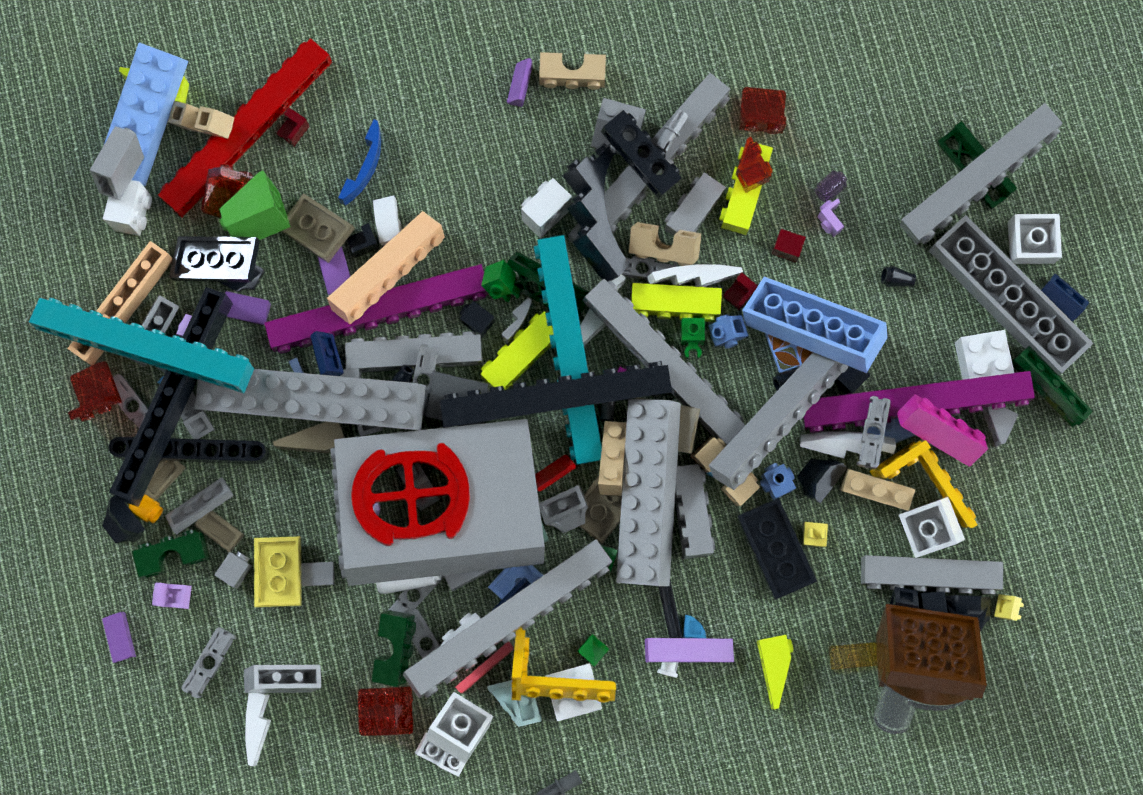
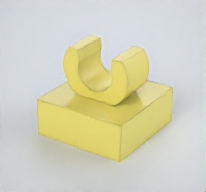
(815, 534)
(1008, 607)

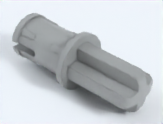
(672, 130)

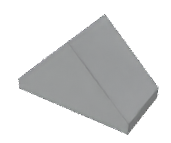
(999, 423)

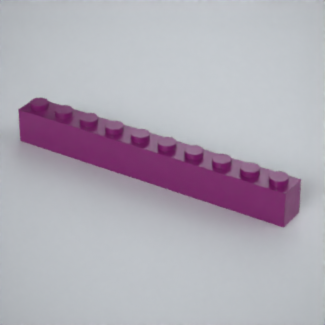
(394, 304)
(950, 395)

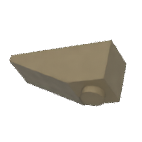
(313, 439)

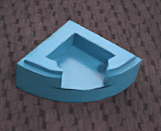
(693, 628)

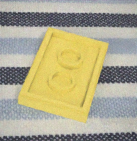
(277, 572)

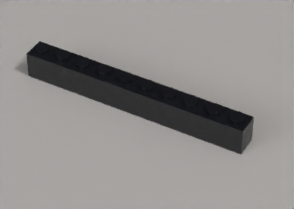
(555, 395)
(168, 404)

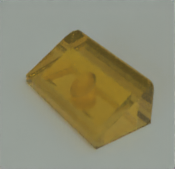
(853, 655)

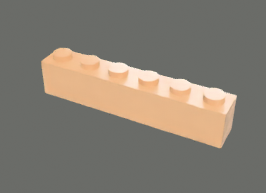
(386, 268)
(128, 293)

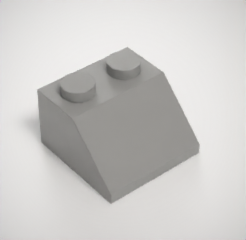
(607, 112)

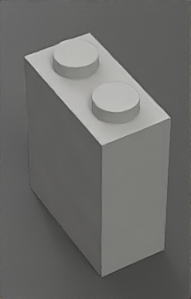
(117, 163)

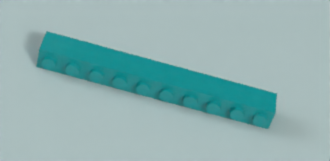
(568, 343)
(142, 345)

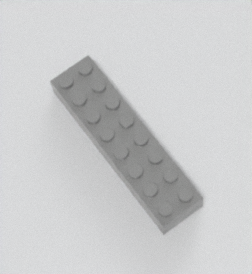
(976, 178)
(1010, 295)
(648, 492)

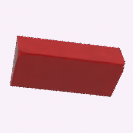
(554, 472)

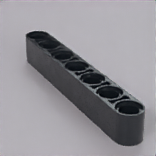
(200, 450)

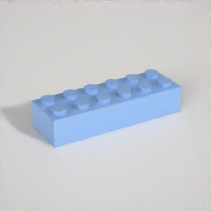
(148, 101)
(815, 324)

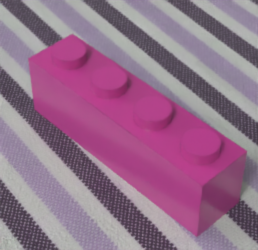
(942, 430)

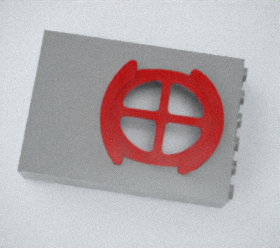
(490, 513)

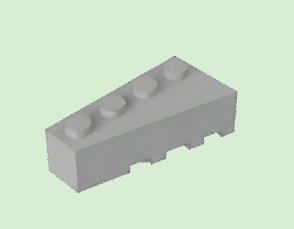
(692, 512)

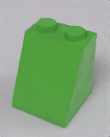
(255, 210)

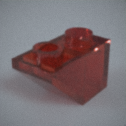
(752, 168)

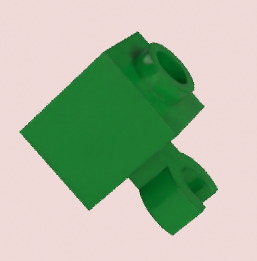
(500, 281)
(692, 334)

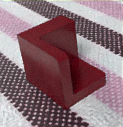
(293, 127)
(788, 245)
(740, 291)

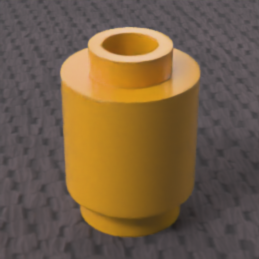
(148, 509)

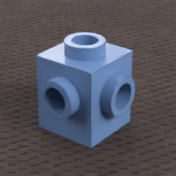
(728, 330)
(770, 485)

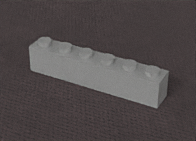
(393, 354)
(932, 573)

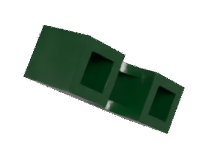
(150, 558)
(399, 629)

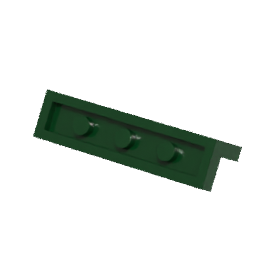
(973, 149)
(528, 268)
(1052, 387)

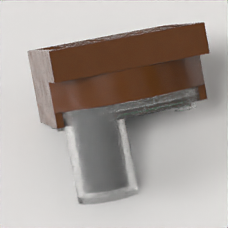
(925, 664)

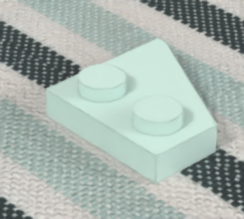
(521, 712)

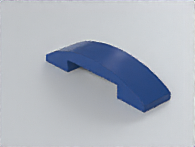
(353, 188)

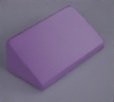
(520, 83)
(335, 271)
(248, 308)
(119, 637)

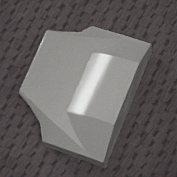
(565, 510)

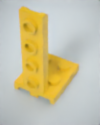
(941, 479)
(551, 686)

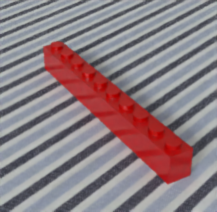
(248, 125)

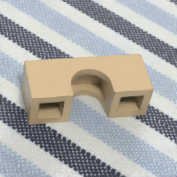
(555, 74)
(201, 119)
(646, 243)
(707, 453)
(612, 458)
(877, 489)

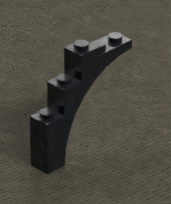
(588, 208)

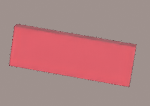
(485, 667)

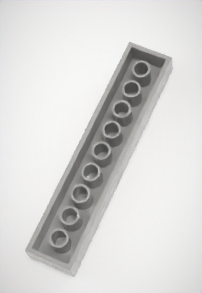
(320, 399)

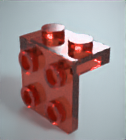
(762, 110)
(221, 186)
(94, 391)
(385, 711)

